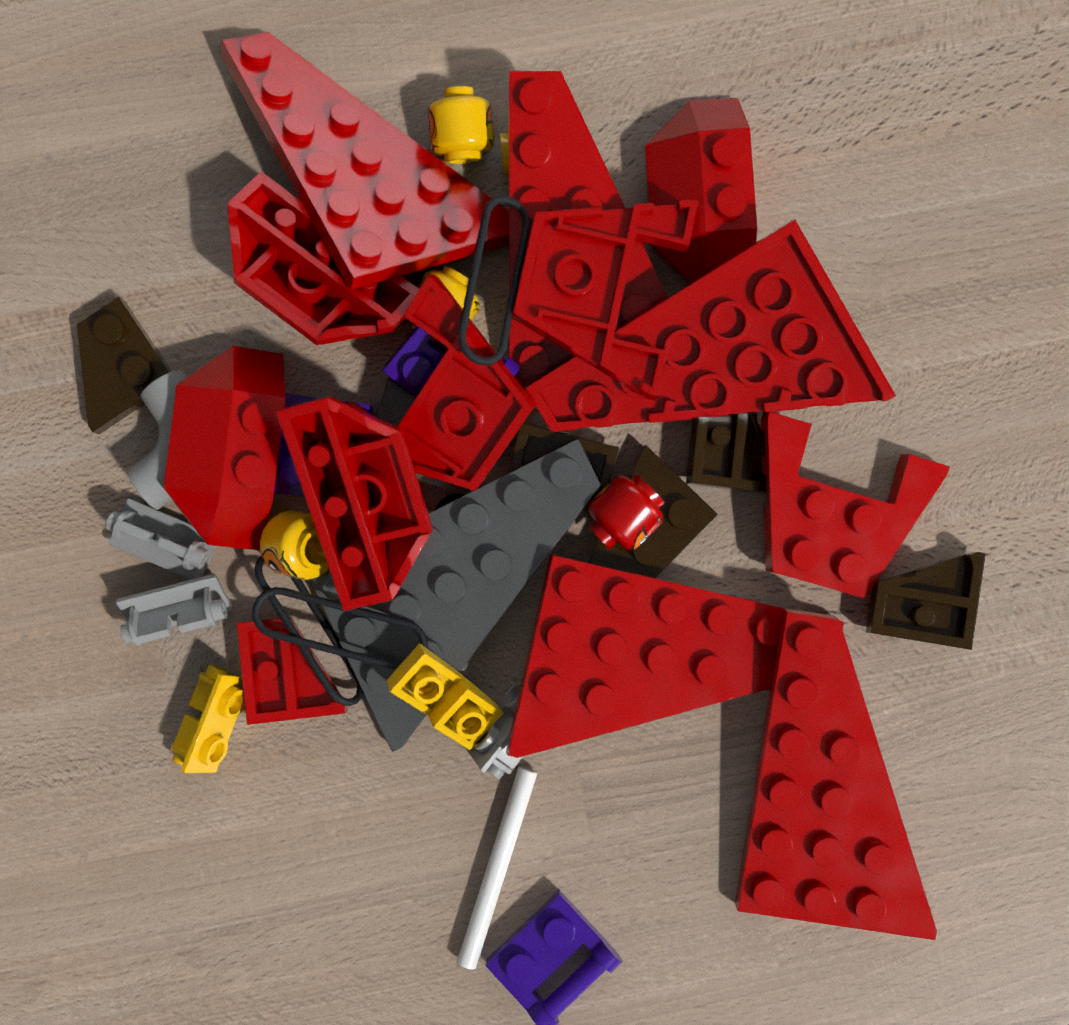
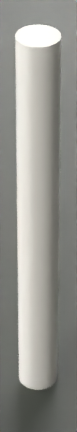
(497, 867)

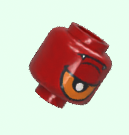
(625, 512)

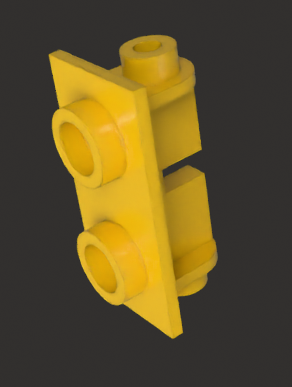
(204, 741)

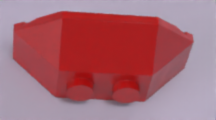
(707, 159)
(293, 275)
(227, 446)
(359, 496)

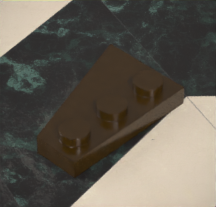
(683, 520)

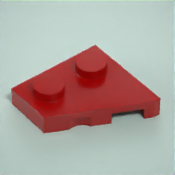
(279, 678)

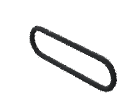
(474, 274)
(335, 605)
(305, 650)

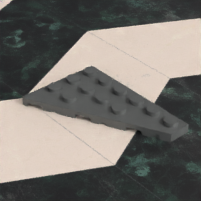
(465, 575)

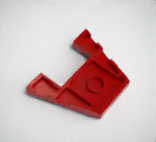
(578, 279)
(465, 408)
(830, 532)

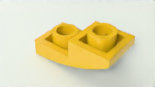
(445, 696)

